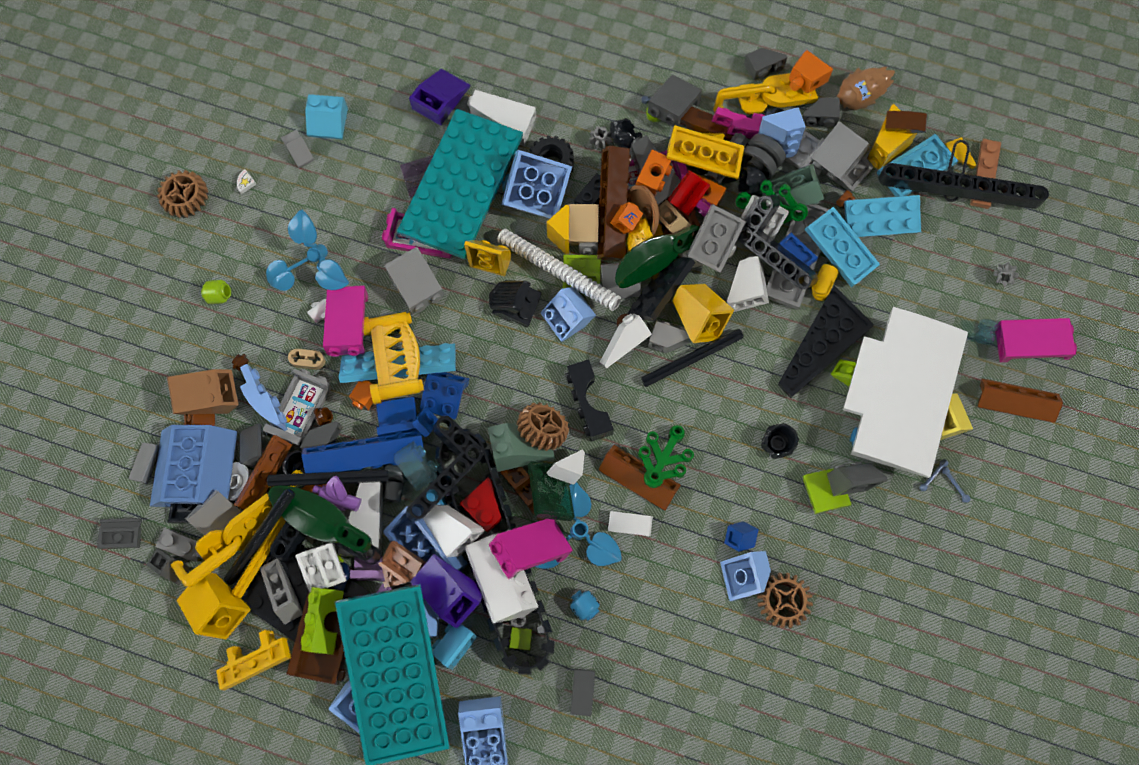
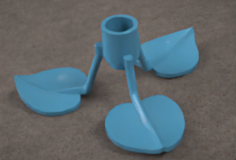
(303, 231)
(602, 548)

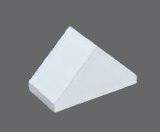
(569, 468)

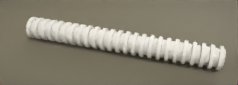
(559, 269)

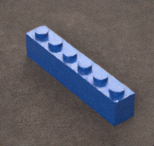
(357, 454)

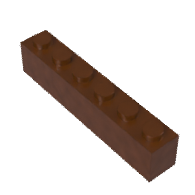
(613, 194)

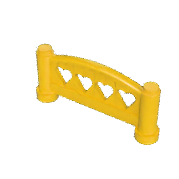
(388, 385)

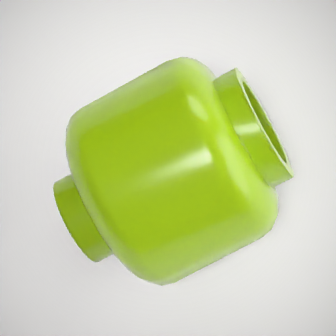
(216, 291)

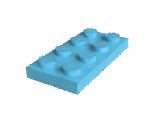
(928, 154)
(884, 215)
(842, 247)

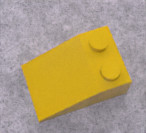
(488, 257)

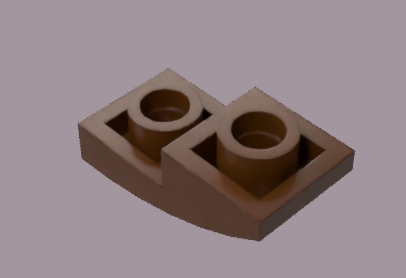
(906, 121)

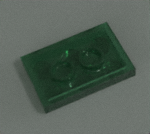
(549, 495)

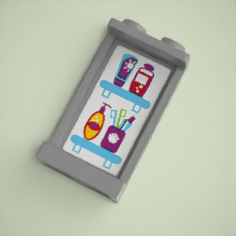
(298, 403)

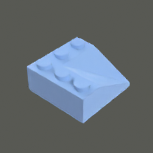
(536, 184)

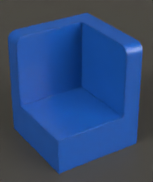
(741, 536)

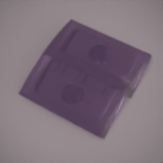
(414, 172)

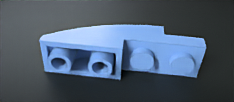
(260, 399)

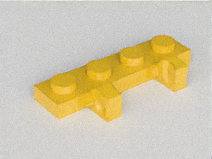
(241, 668)

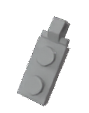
(178, 545)

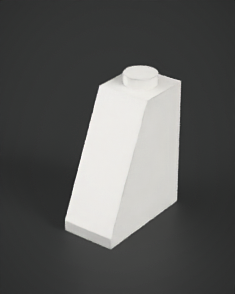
(748, 285)
(451, 529)

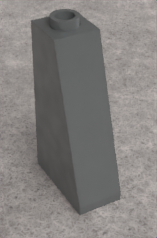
(640, 151)

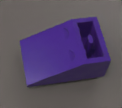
(438, 96)
(447, 590)

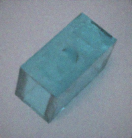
(415, 465)

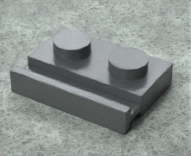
(119, 533)

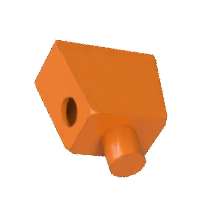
(809, 73)

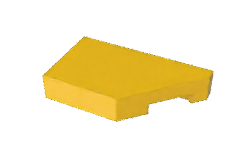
(960, 153)

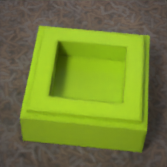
(520, 638)

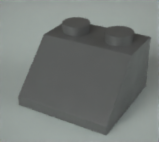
(854, 478)

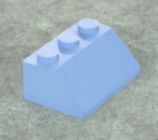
(785, 128)

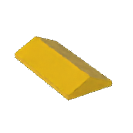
(705, 152)

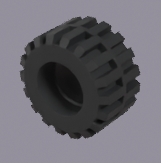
(554, 148)

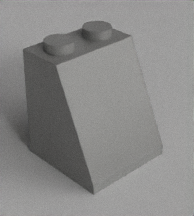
(840, 152)
(414, 280)

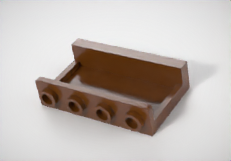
(319, 666)

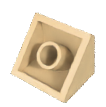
(583, 223)

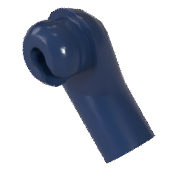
(341, 586)

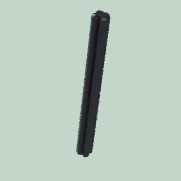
(692, 357)
(323, 478)
(259, 536)

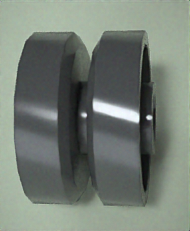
(763, 154)

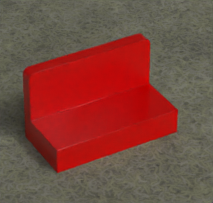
(688, 192)

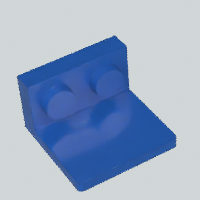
(443, 393)
(396, 416)

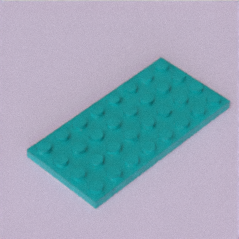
(460, 183)
(392, 675)

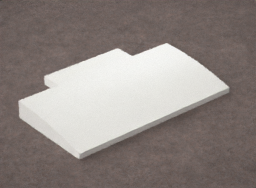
(905, 391)

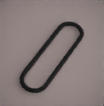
(964, 166)

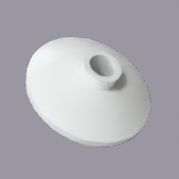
(238, 480)

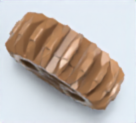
(171, 193)
(546, 437)
(796, 588)

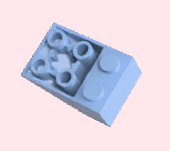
(483, 731)

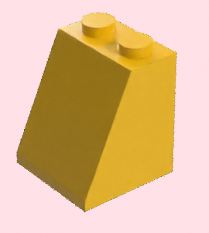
(889, 144)
(702, 312)
(212, 607)

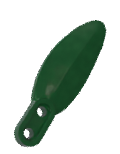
(653, 256)
(320, 519)

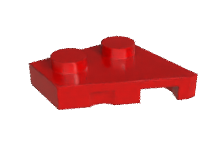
(483, 506)

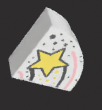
(245, 182)

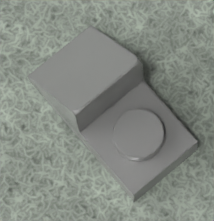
(297, 148)

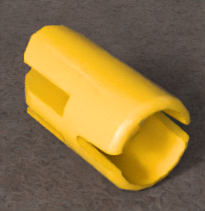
(826, 279)

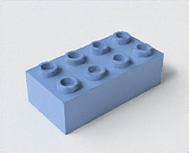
(419, 539)

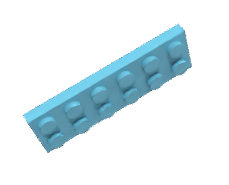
(432, 360)

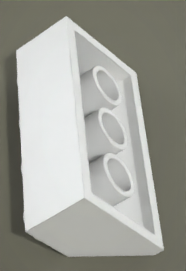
(503, 597)

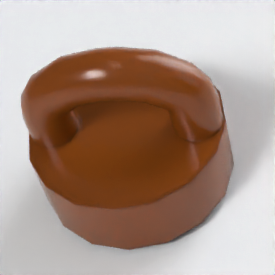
(844, 197)

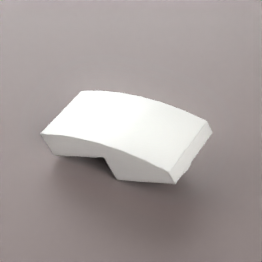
(630, 523)

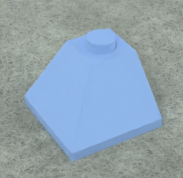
(746, 574)
(344, 707)

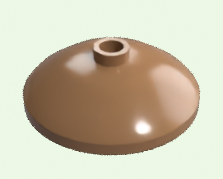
(647, 204)

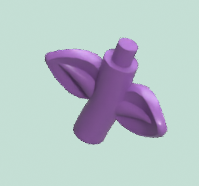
(337, 495)

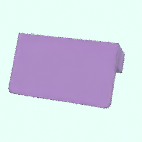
(366, 572)

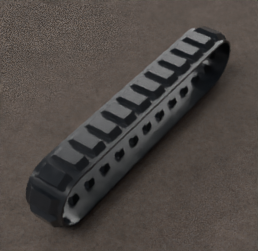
(441, 456)

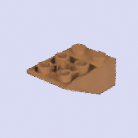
(203, 392)

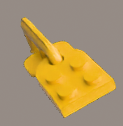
(773, 92)
(222, 544)

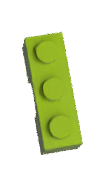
(315, 636)

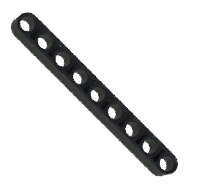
(970, 191)

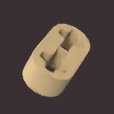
(306, 363)

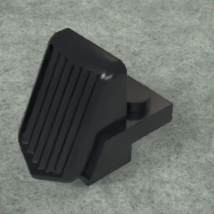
(514, 301)

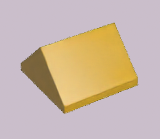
(559, 229)

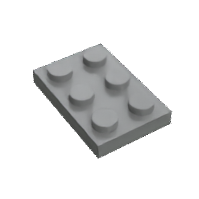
(716, 238)

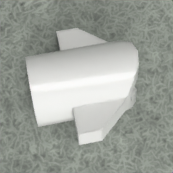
(317, 311)

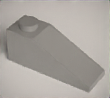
(280, 591)

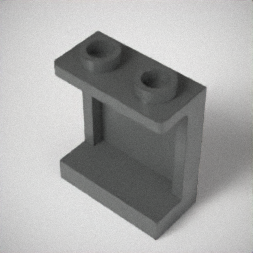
(674, 100)

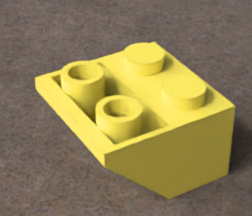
(956, 419)

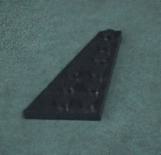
(830, 335)

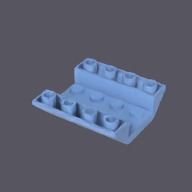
(193, 464)

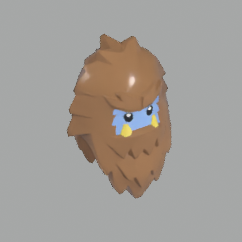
(864, 87)

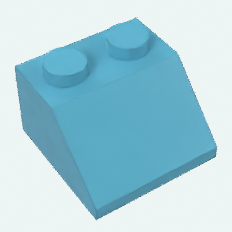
(325, 116)
(453, 645)

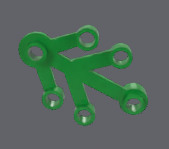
(792, 207)
(663, 457)

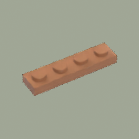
(987, 165)

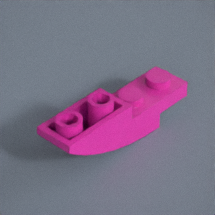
(738, 122)

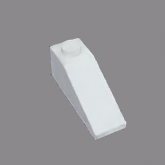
(627, 336)

